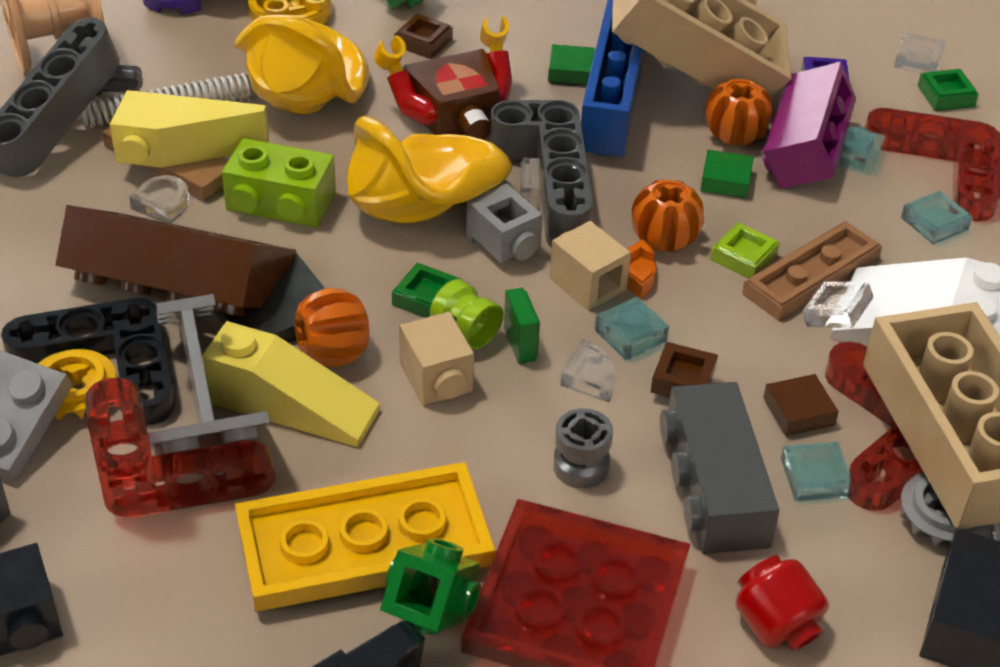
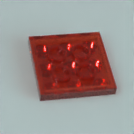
(575, 593)

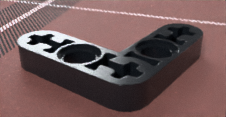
(123, 339)

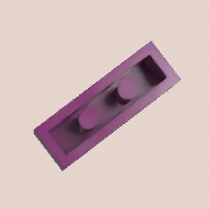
(810, 126)

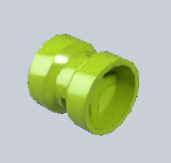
(475, 316)

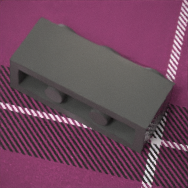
(720, 468)

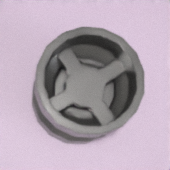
(582, 448)

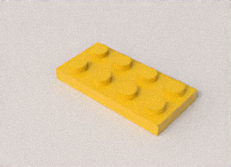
(349, 533)

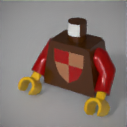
(451, 91)

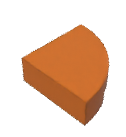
(641, 269)

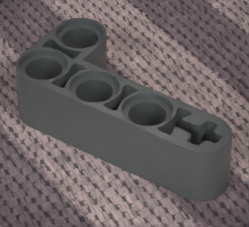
(55, 95)
(554, 135)

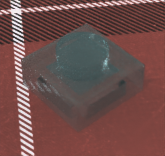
(861, 150)
(631, 328)

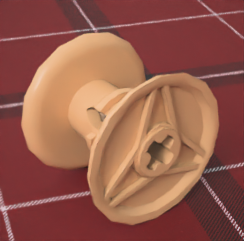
(43, 18)

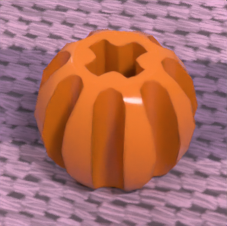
(739, 112)
(667, 215)
(332, 327)

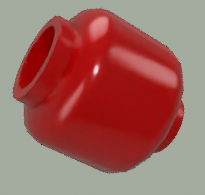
(781, 603)

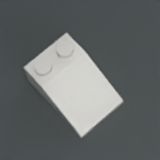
(924, 287)

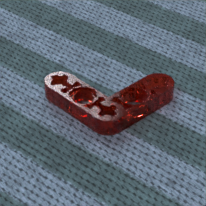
(956, 142)
(849, 377)
(143, 470)

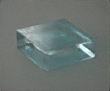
(936, 217)
(816, 471)

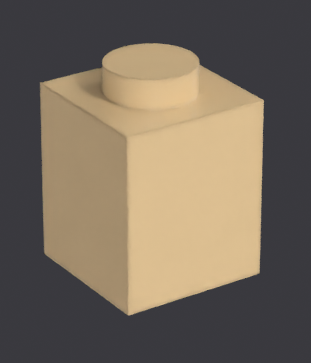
(589, 265)
(436, 358)

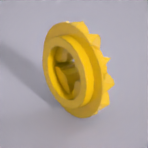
(81, 367)

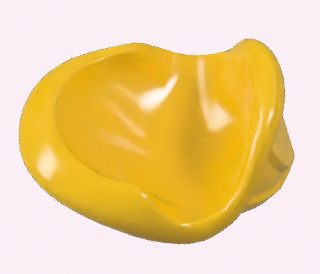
(301, 63)
(419, 174)

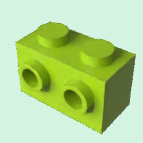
(279, 182)

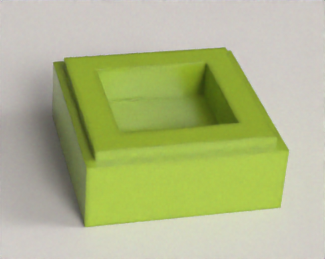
(744, 250)

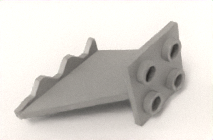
(182, 438)

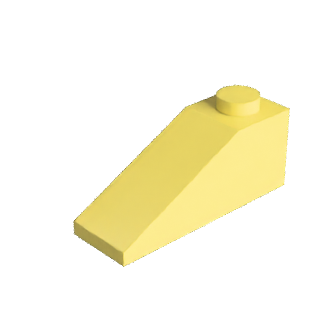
(182, 129)
(262, 372)

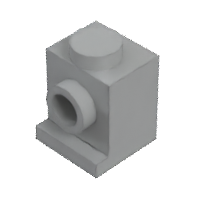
(513, 232)

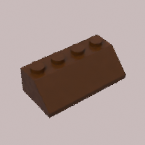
(169, 258)

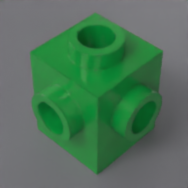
(414, 591)

